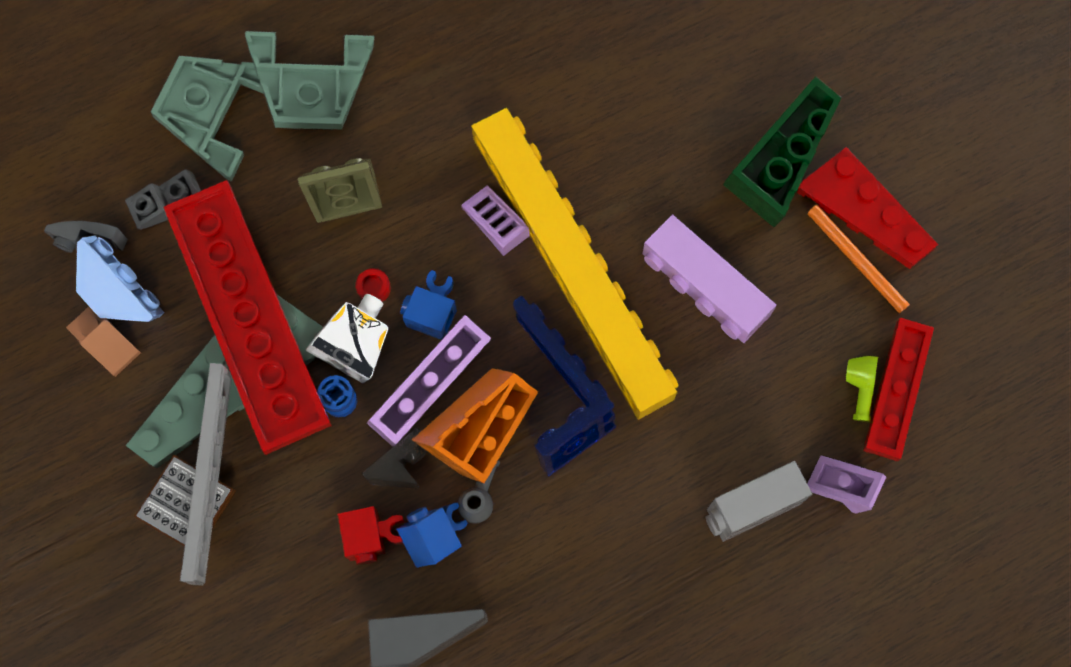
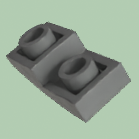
(148, 203)
(70, 232)

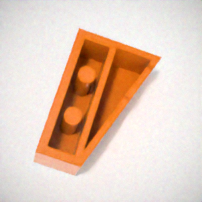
(479, 424)

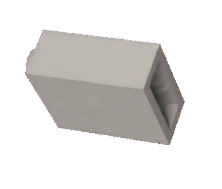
(757, 501)

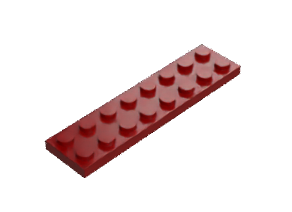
(247, 318)

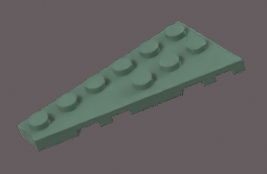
(180, 414)

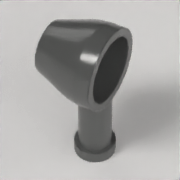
(481, 491)

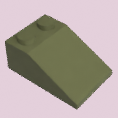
(341, 190)

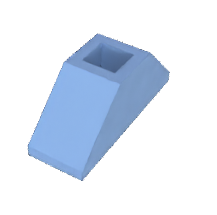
(111, 286)

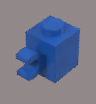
(430, 310)
(431, 534)

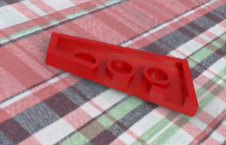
(867, 207)

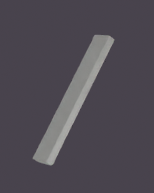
(206, 475)

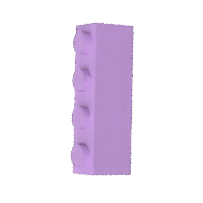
(708, 279)
(428, 381)

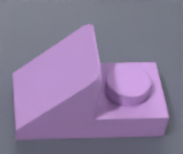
(846, 483)

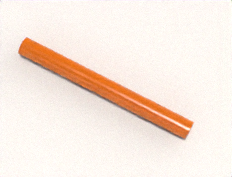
(858, 259)

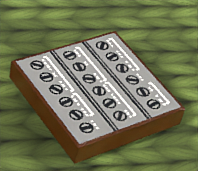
(170, 500)

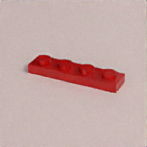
(898, 389)

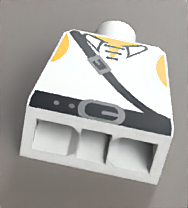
(352, 339)

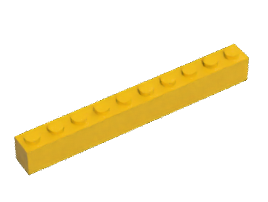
(574, 265)

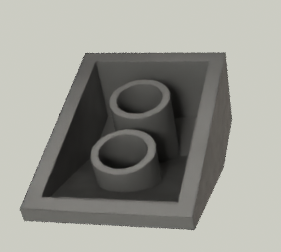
(417, 638)

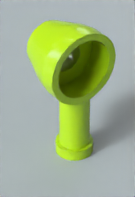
(862, 374)

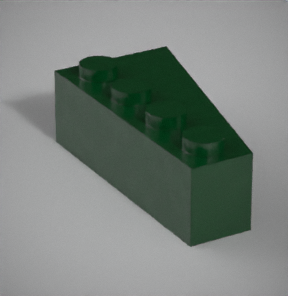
(778, 161)

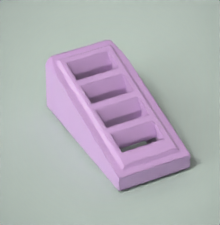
(512, 238)

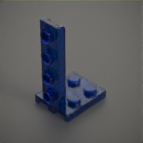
(584, 424)

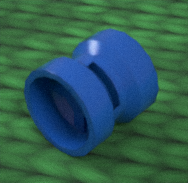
(342, 401)

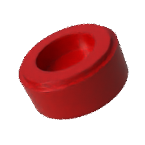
(374, 283)

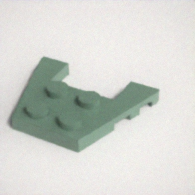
(307, 93)
(197, 102)

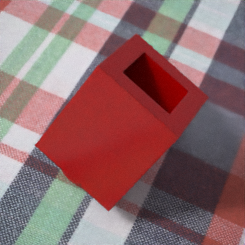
(364, 534)

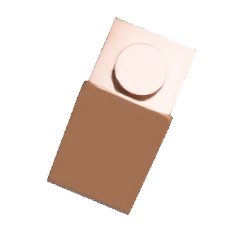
(103, 341)

